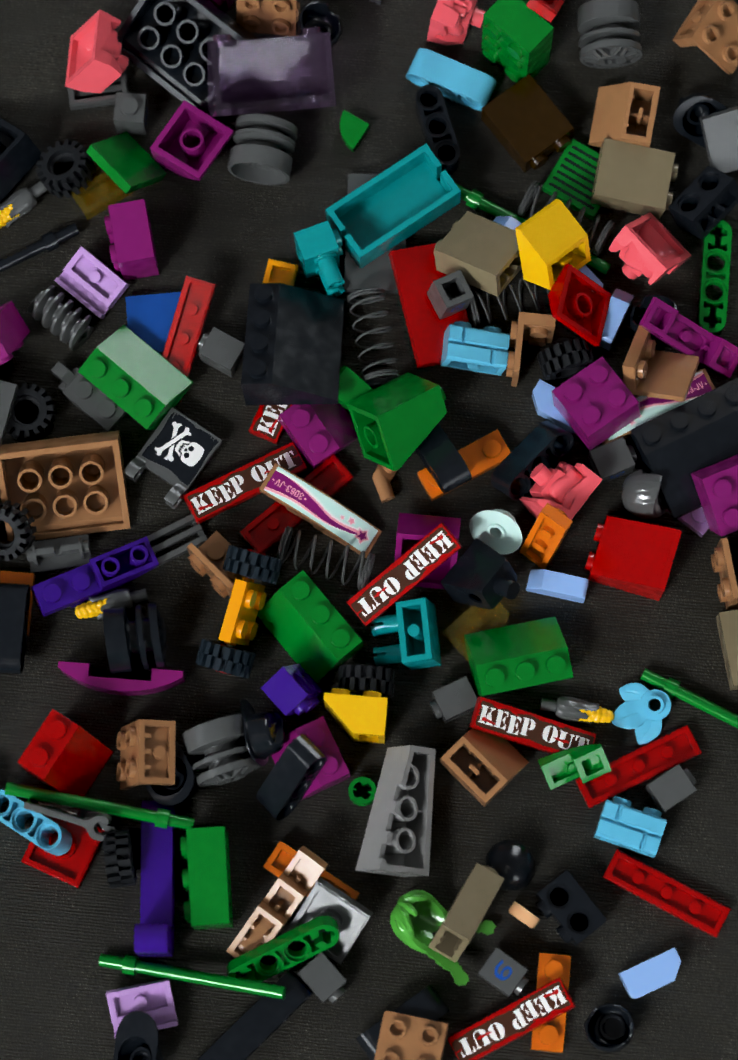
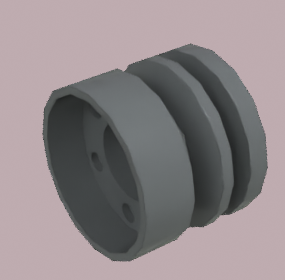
(609, 33)
(263, 149)
(221, 750)

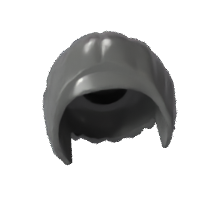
(642, 495)

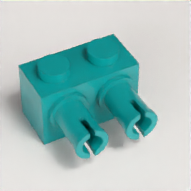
(320, 254)
(418, 635)

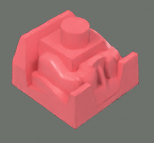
(452, 21)
(95, 55)
(648, 249)
(562, 487)

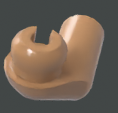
(382, 477)

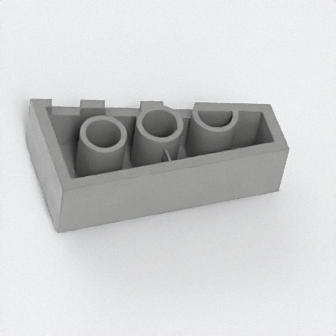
(401, 815)

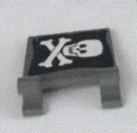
(175, 454)
(81, 817)

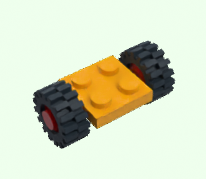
(241, 613)

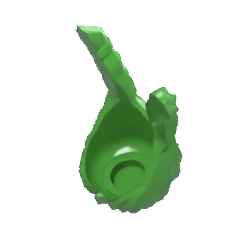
(415, 921)

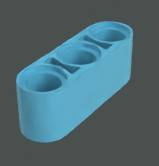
(453, 78)
(41, 828)

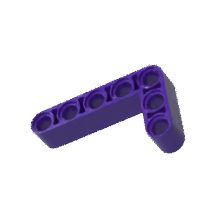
(157, 892)

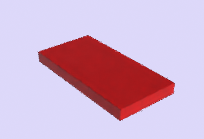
(414, 273)

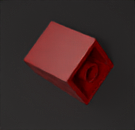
(633, 556)
(65, 755)

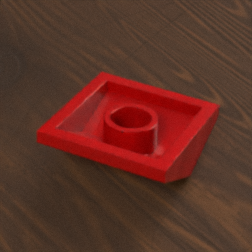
(579, 304)

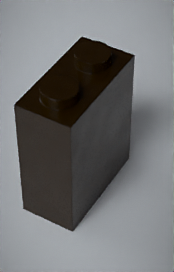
(527, 124)

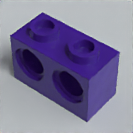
(293, 690)

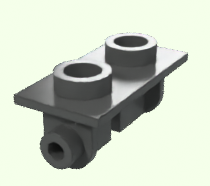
(59, 553)

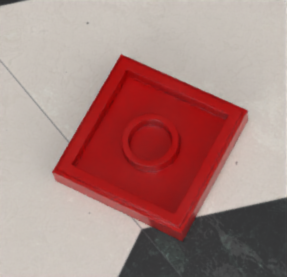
(70, 866)

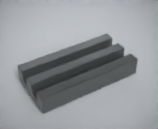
(97, 101)
(177, 538)

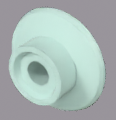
(497, 530)

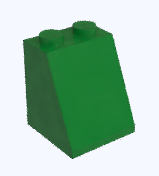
(397, 418)

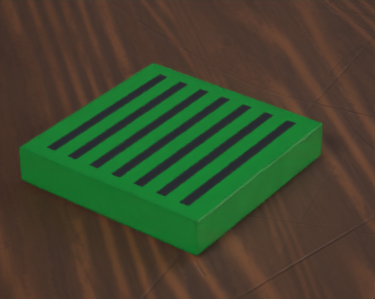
(574, 178)

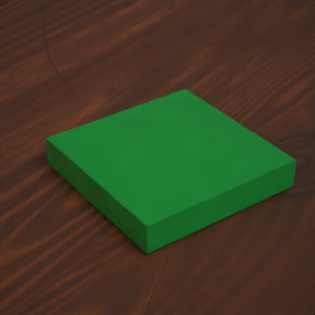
(126, 162)

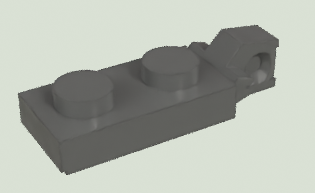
(88, 397)

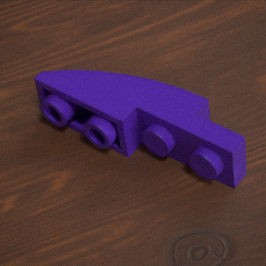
(96, 577)

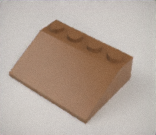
(67, 484)

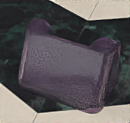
(270, 74)

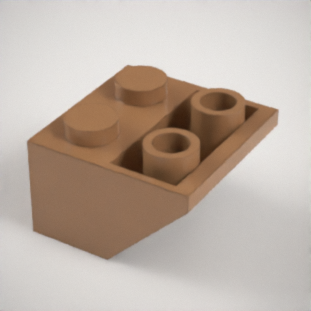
(625, 113)
(483, 763)

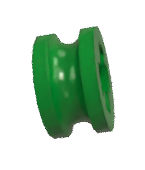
(364, 781)

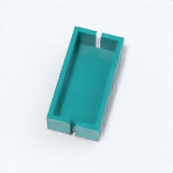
(393, 205)

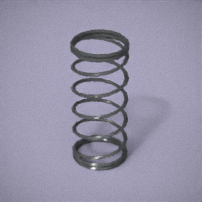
(534, 191)
(473, 310)
(369, 378)
(362, 578)

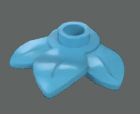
(637, 714)

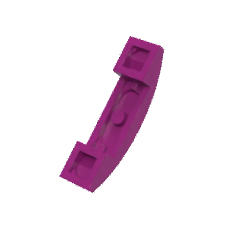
(689, 337)
(160, 680)

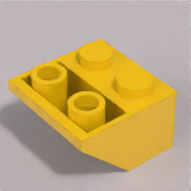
(550, 242)
(360, 716)

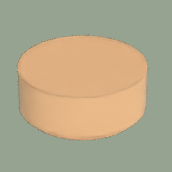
(523, 915)

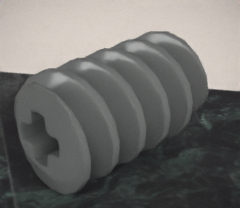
(61, 318)

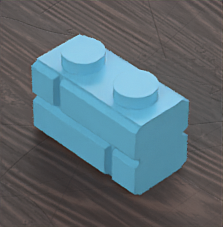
(475, 348)
(630, 827)

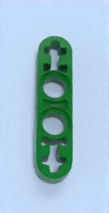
(717, 278)
(279, 948)

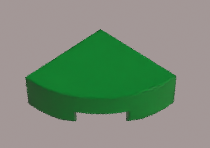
(352, 130)

